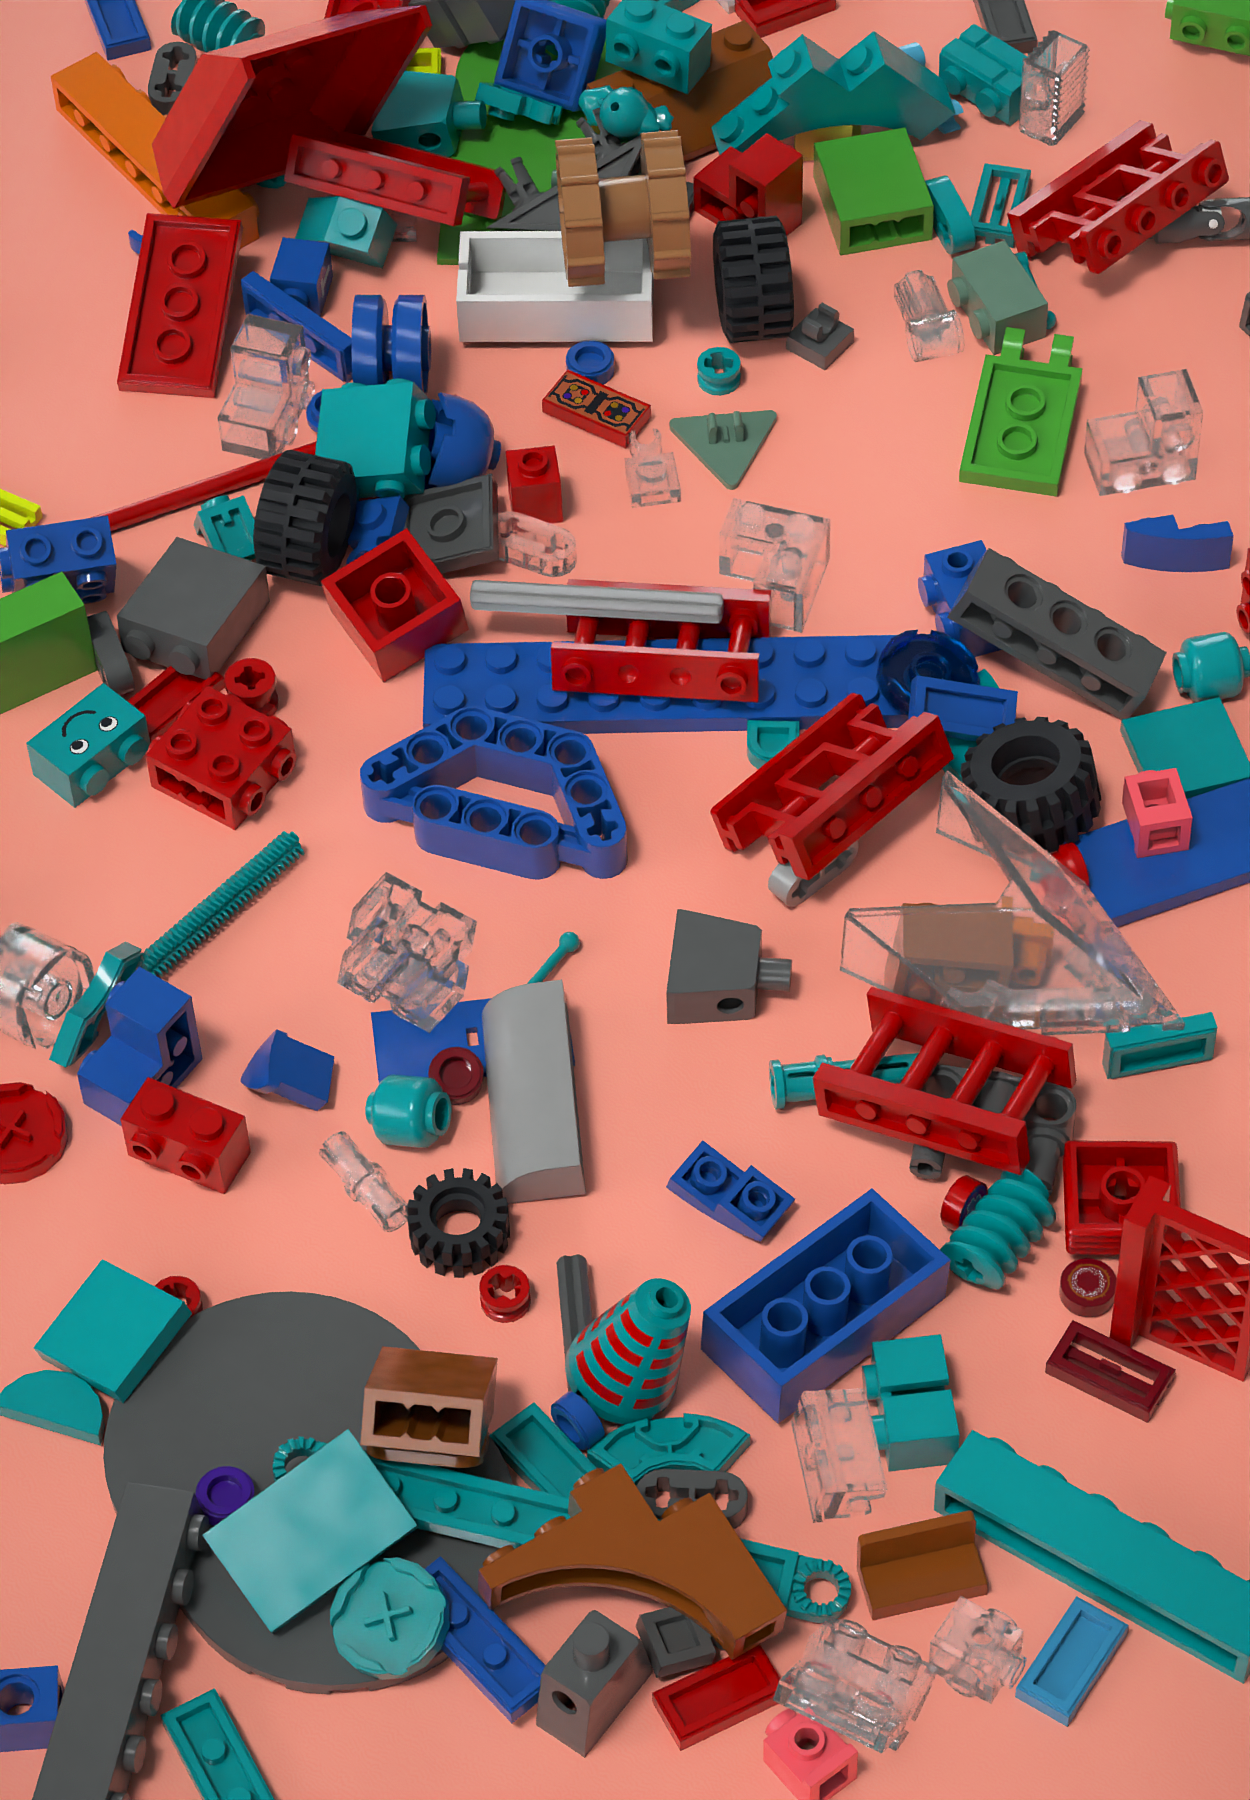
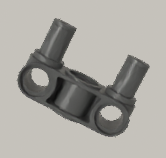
(1045, 1137)

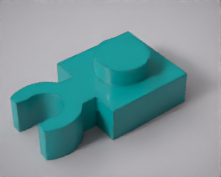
(509, 103)

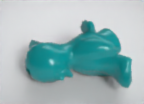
(624, 112)

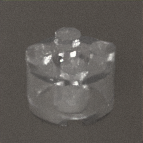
(38, 984)

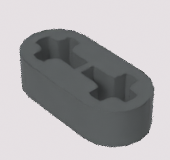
(164, 79)
(109, 654)
(695, 1485)

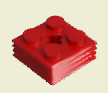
(1099, 1172)

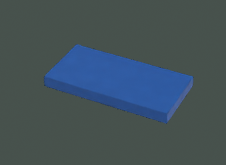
(1146, 886)

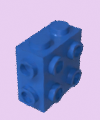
(75, 547)

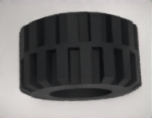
(753, 279)
(305, 517)
(1037, 779)

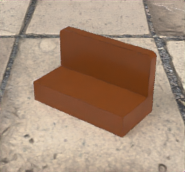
(920, 1565)

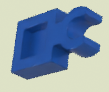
(375, 523)

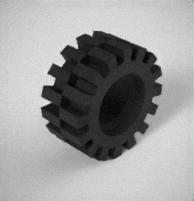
(462, 1249)

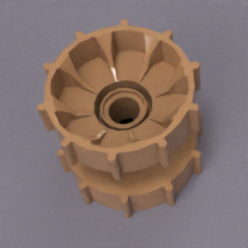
(623, 208)

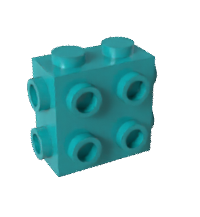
(379, 433)

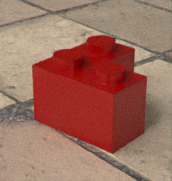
(752, 184)

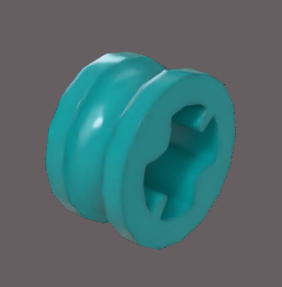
(717, 383)

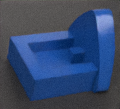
(290, 1071)

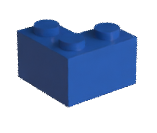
(150, 1037)

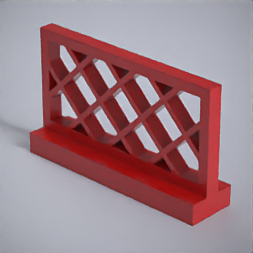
(1147, 1273)

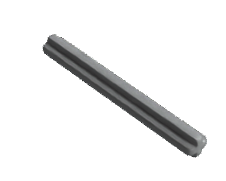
(597, 601)

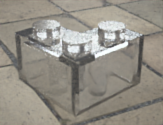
(268, 388)
(1153, 443)
(777, 553)

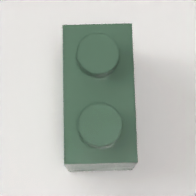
(997, 295)

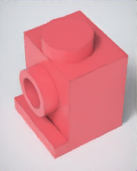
(1157, 812)
(812, 1772)

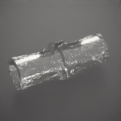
(365, 1181)

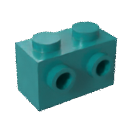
(658, 43)

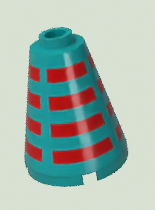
(632, 1353)

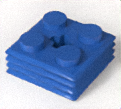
(529, 69)

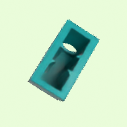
(428, 113)

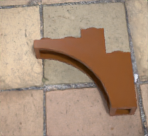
(616, 1542)

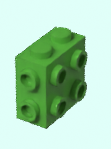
(1211, 23)

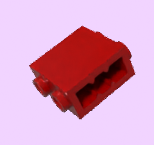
(221, 757)

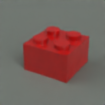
(394, 604)

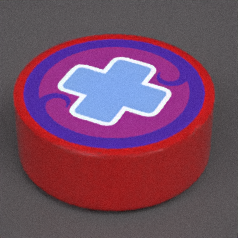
(961, 1201)

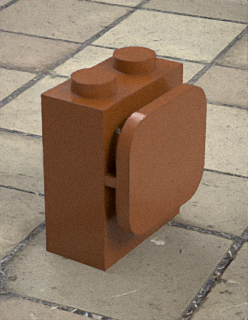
(429, 1407)

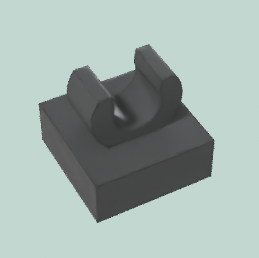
(820, 337)

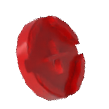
(30, 1132)

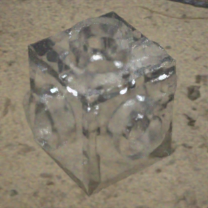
(978, 1650)

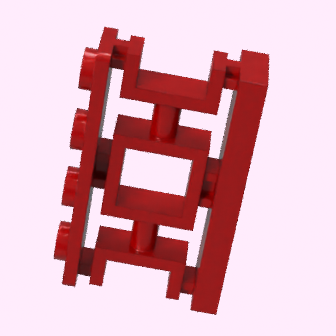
(1083, 205)
(815, 826)

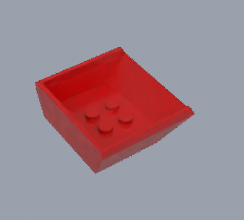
(251, 97)

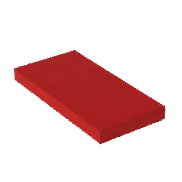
(180, 305)

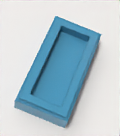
(1071, 1661)

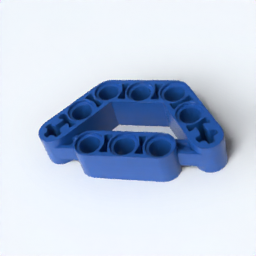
(420, 780)

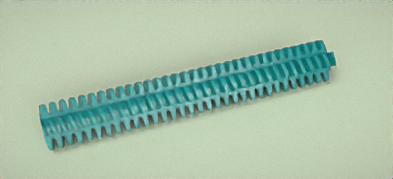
(221, 903)

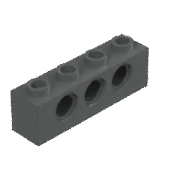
(1057, 634)

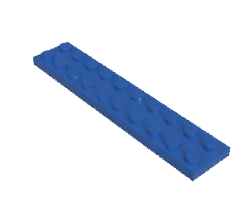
(796, 683)

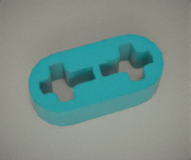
(950, 216)

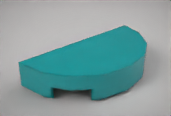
(55, 1403)

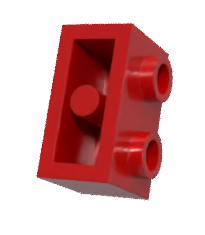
(186, 1135)

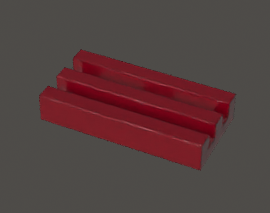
(1105, 1379)

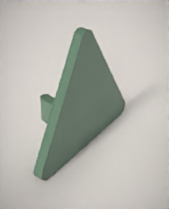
(725, 441)

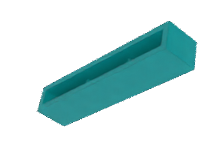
(1101, 1551)

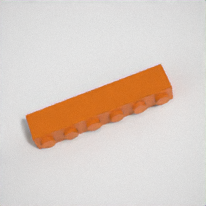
(122, 129)

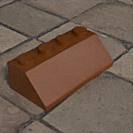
(735, 72)

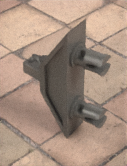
(540, 209)

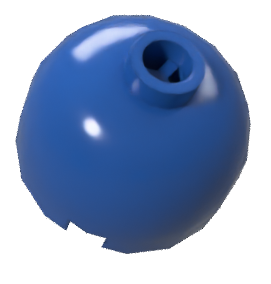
(460, 442)

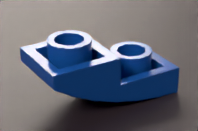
(1164, 547)
(728, 1195)

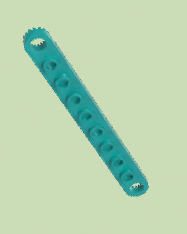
(511, 1514)

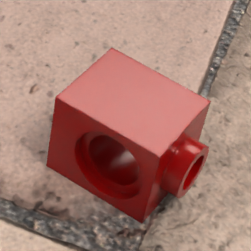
(535, 483)

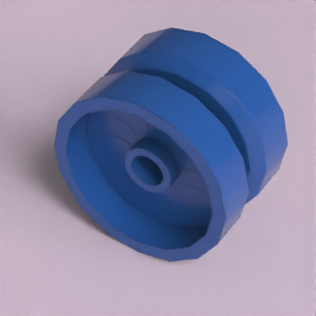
(394, 347)

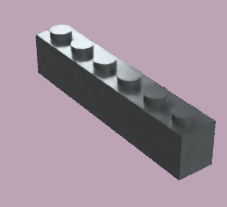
(124, 1646)

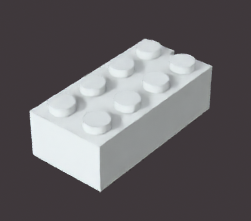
(518, 291)

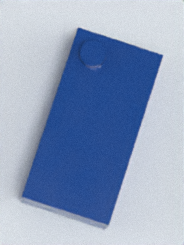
(824, 1304)

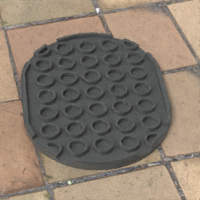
(229, 1396)

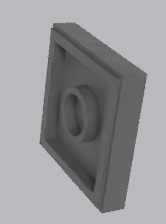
(457, 523)

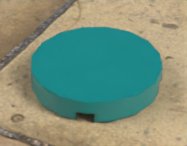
(390, 1618)

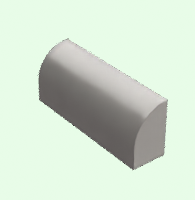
(532, 1093)

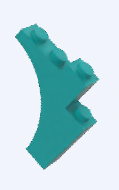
(816, 90)

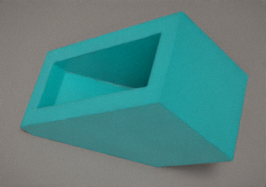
(350, 226)

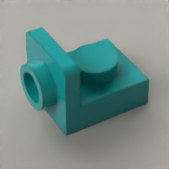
(227, 526)

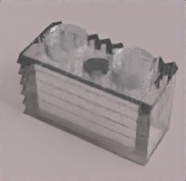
(1053, 87)

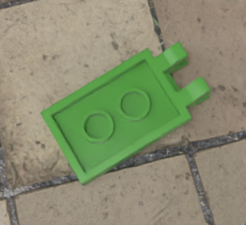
(1022, 418)

